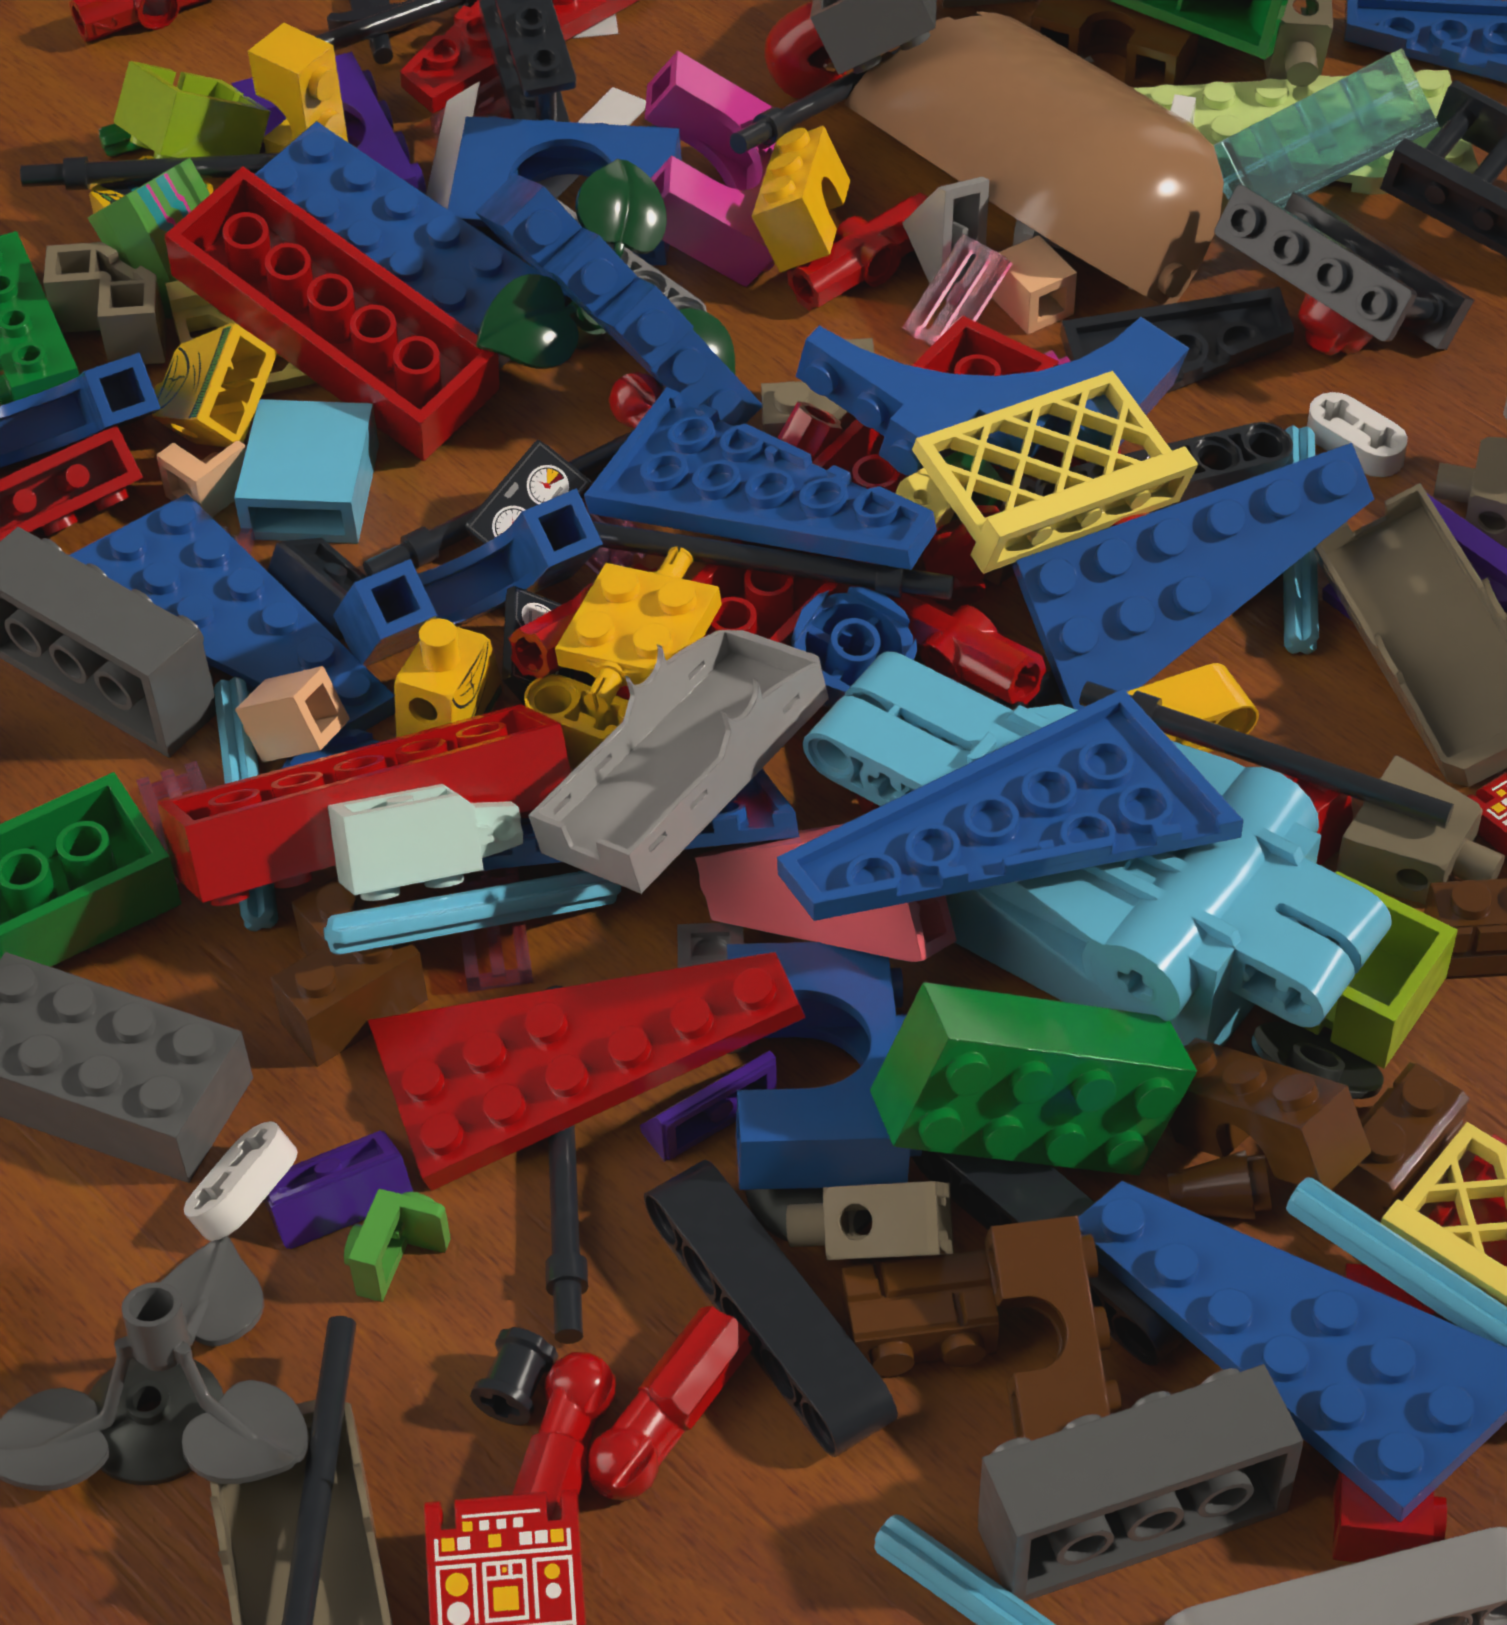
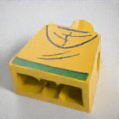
(214, 386)
(446, 677)

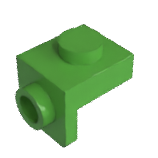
(390, 1225)

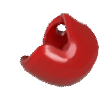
(797, 54)

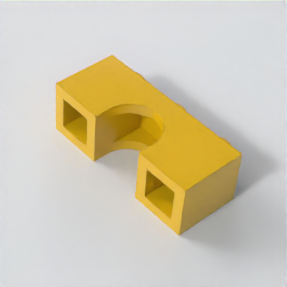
(301, 80)
(795, 197)

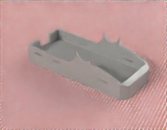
(679, 754)

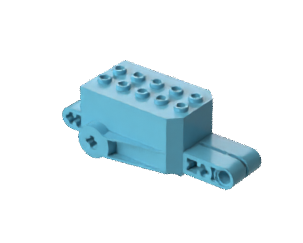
(1156, 934)

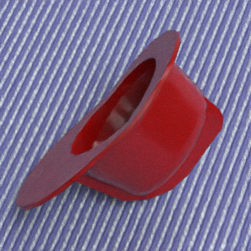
(1330, 331)

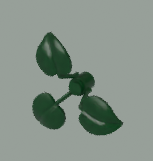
(530, 313)

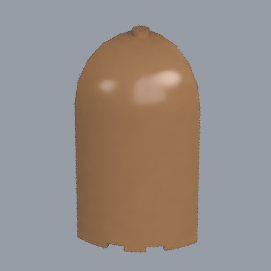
(1059, 146)

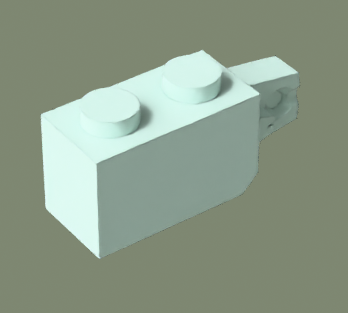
(417, 838)

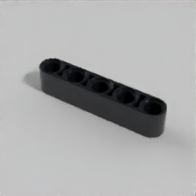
(1221, 457)
(1020, 1192)
(788, 1325)

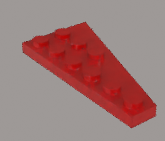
(464, 57)
(530, 1064)

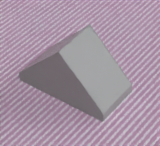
(942, 221)

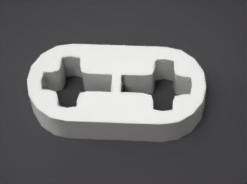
(1344, 420)
(240, 1181)

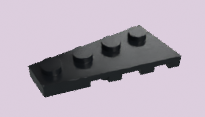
(1215, 329)

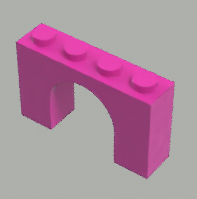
(702, 214)

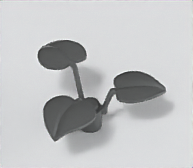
(244, 1437)

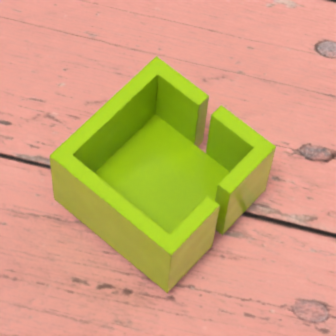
(188, 120)
(1392, 984)

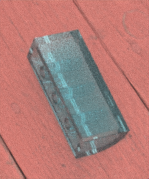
(1328, 132)

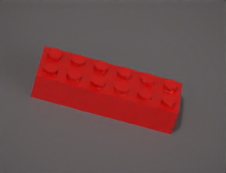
(332, 312)
(280, 823)

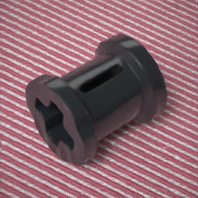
(514, 1376)

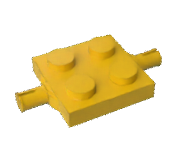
(627, 618)

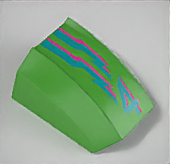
(142, 218)

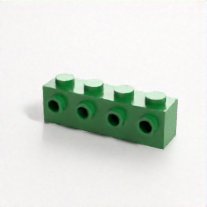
(30, 339)

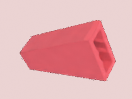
(747, 892)

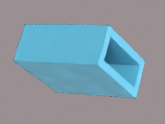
(307, 470)

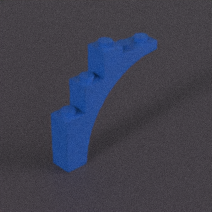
(622, 303)
(917, 401)

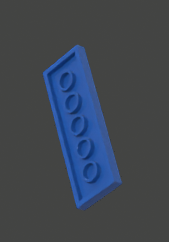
(395, 225)

